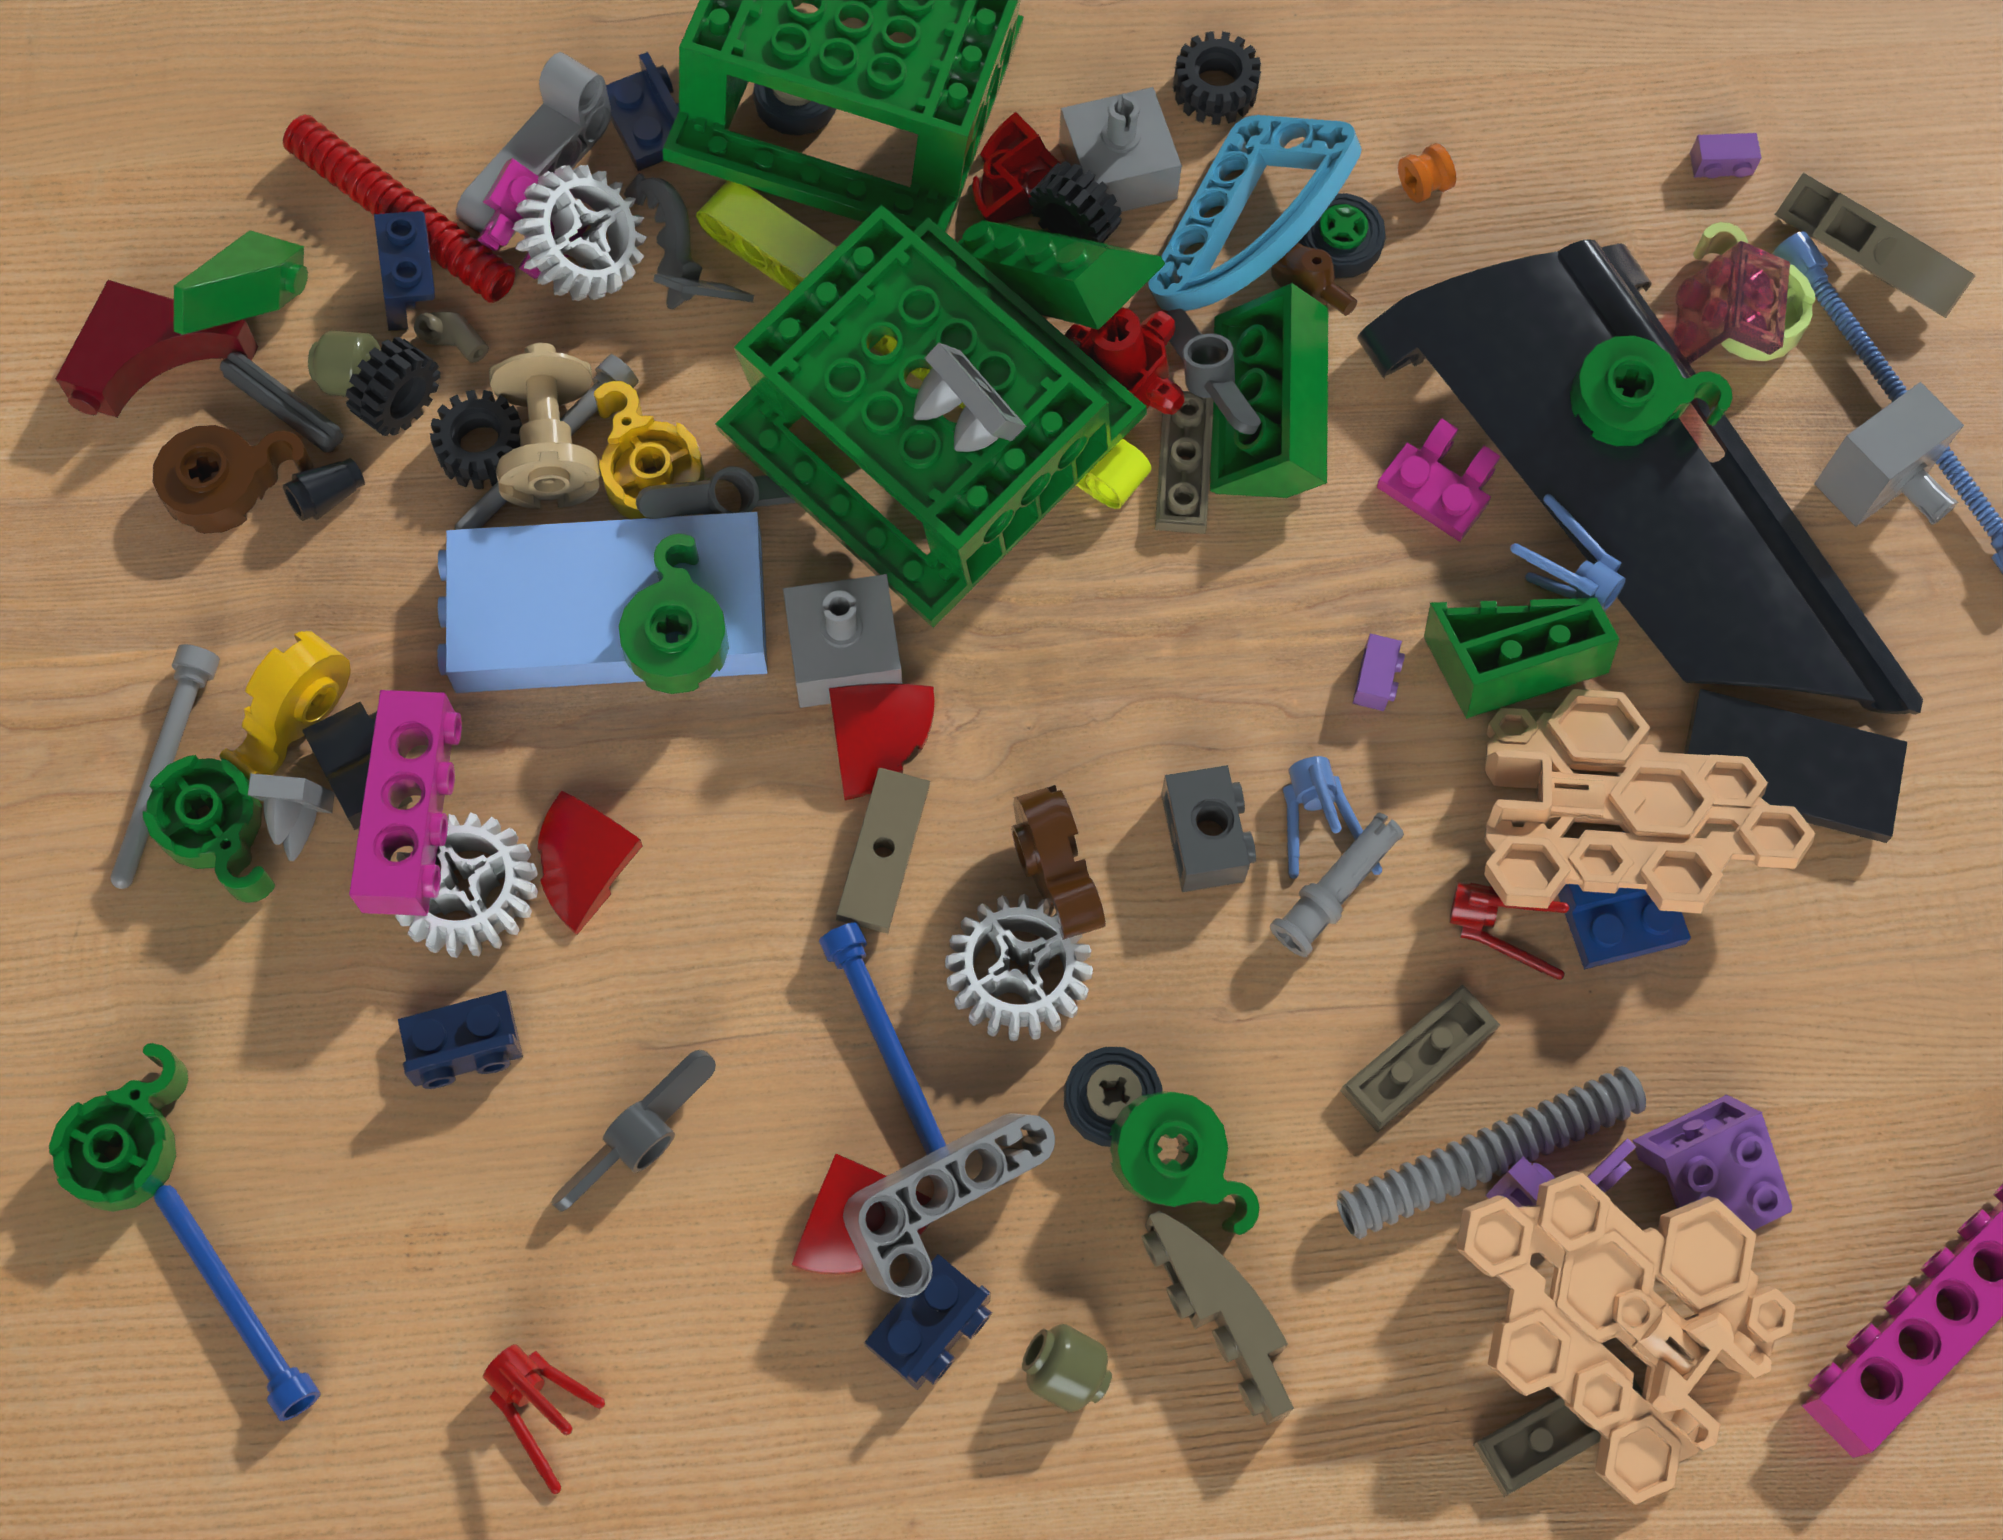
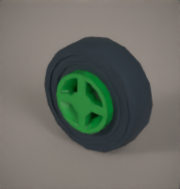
(1360, 223)

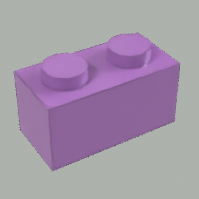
(1725, 155)
(1377, 672)

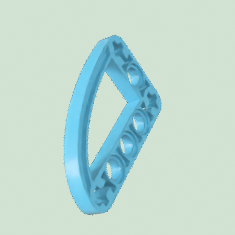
(1251, 146)

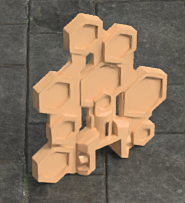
(1656, 801)
(1606, 1292)

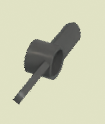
(1211, 371)
(700, 496)
(640, 1131)

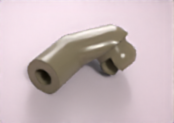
(451, 330)

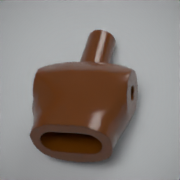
(1314, 274)

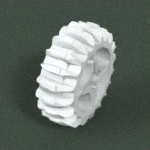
(605, 263)
(483, 875)
(999, 929)

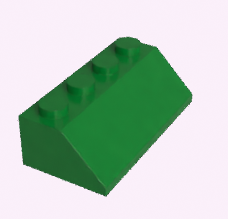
(1059, 272)
(1284, 378)

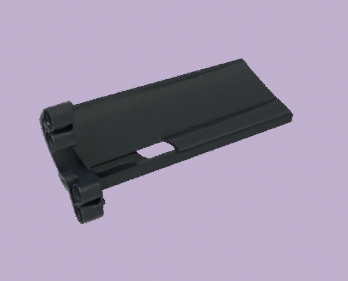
(1704, 546)

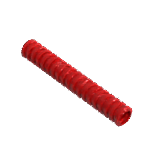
(381, 194)

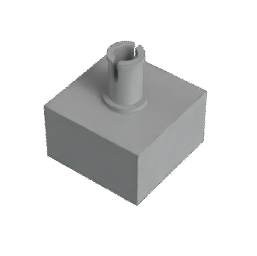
(1125, 146)
(1893, 457)
(841, 636)

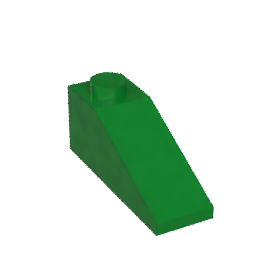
(240, 282)

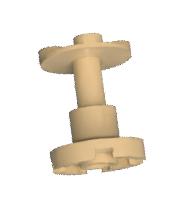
(546, 461)

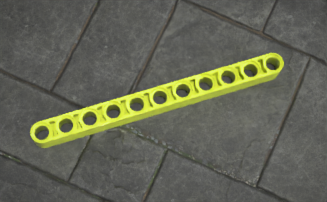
(791, 251)

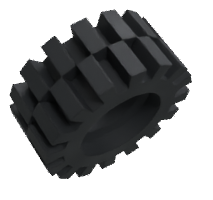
(1220, 56)
(1075, 204)
(392, 386)
(468, 416)

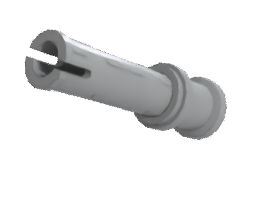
(1322, 901)

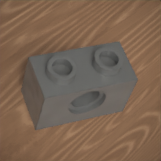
(1201, 858)

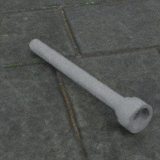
(609, 370)
(193, 669)

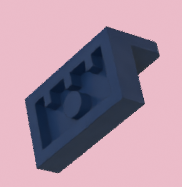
(643, 111)
(403, 264)
(459, 1040)
(926, 1326)

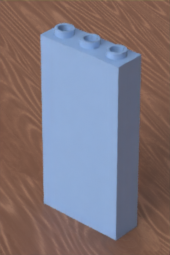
(550, 598)

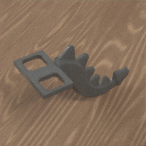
(677, 267)

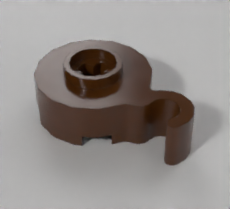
(236, 472)
(1047, 853)

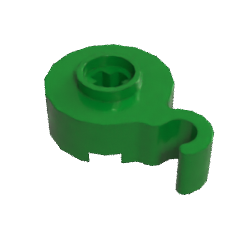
(1657, 389)
(670, 607)
(218, 839)
(126, 1116)
(1195, 1171)

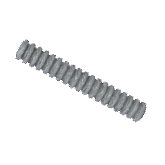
(1491, 1151)

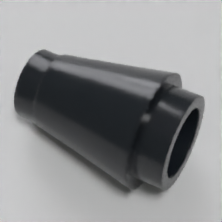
(322, 488)

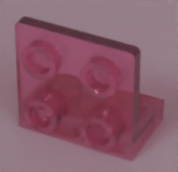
(1733, 298)

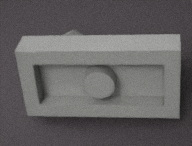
(958, 381)
(290, 808)

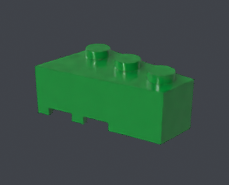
(1518, 652)

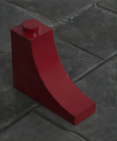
(132, 342)

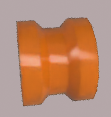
(1427, 173)

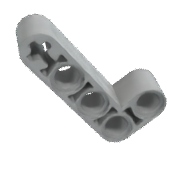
(556, 135)
(951, 1191)

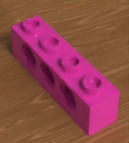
(401, 724)

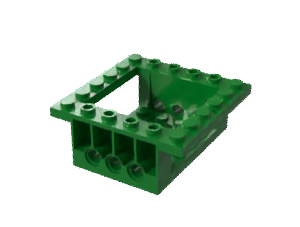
(930, 86)
(817, 364)

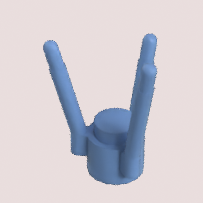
(1590, 579)
(1317, 790)

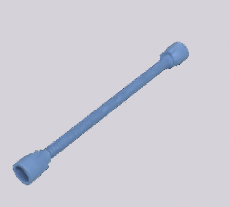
(1807, 258)

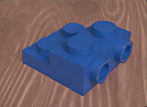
(1619, 925)

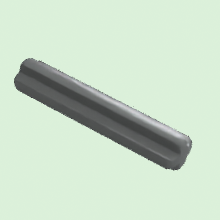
(281, 401)

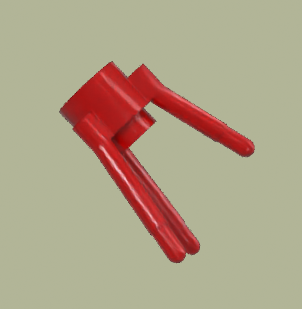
(1478, 906)
(518, 1380)

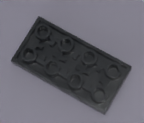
(1819, 767)

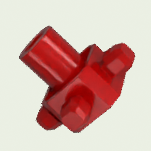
(1134, 355)

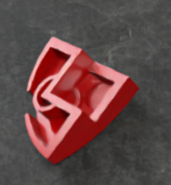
(1012, 169)
(878, 729)
(581, 858)
(825, 1240)

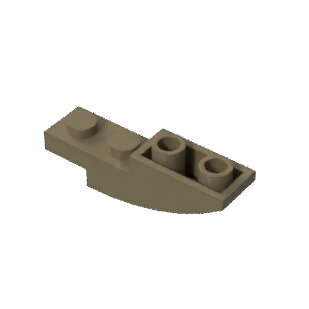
(1875, 245)
(1213, 1289)

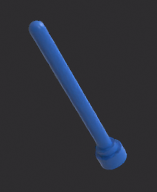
(846, 949)
(288, 1388)

